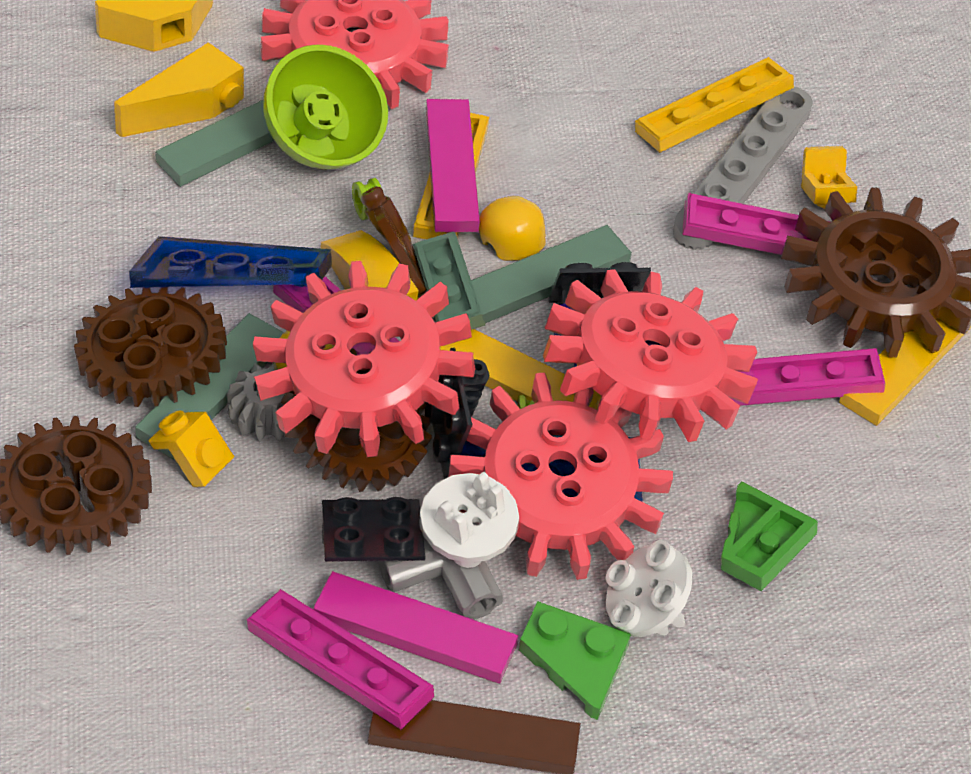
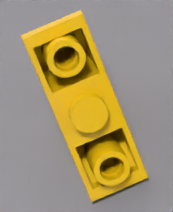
(150, 23)

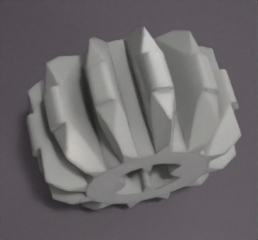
(247, 408)

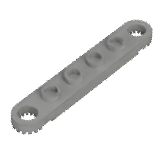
(751, 155)

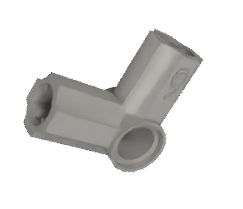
(471, 588)

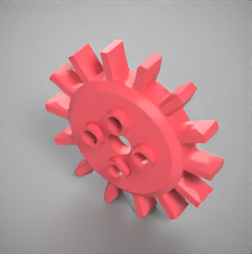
(390, 43)
(399, 374)
(656, 381)
(603, 488)

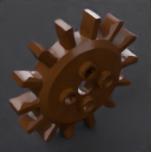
(903, 253)

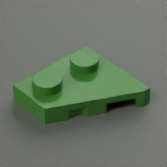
(763, 537)
(575, 653)

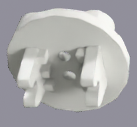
(454, 533)
(649, 590)

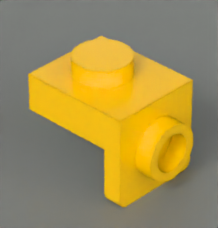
(825, 173)
(193, 444)

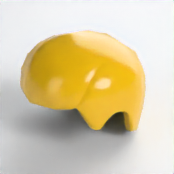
(513, 227)

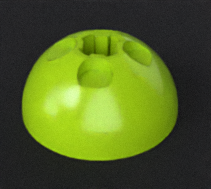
(327, 89)

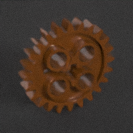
(150, 345)
(395, 458)
(96, 462)

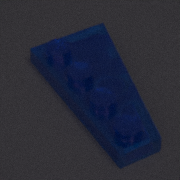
(225, 263)

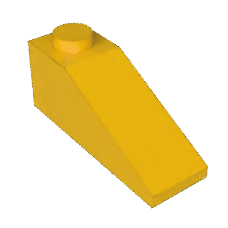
(182, 94)

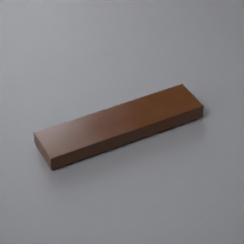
(484, 737)

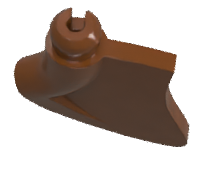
(390, 225)

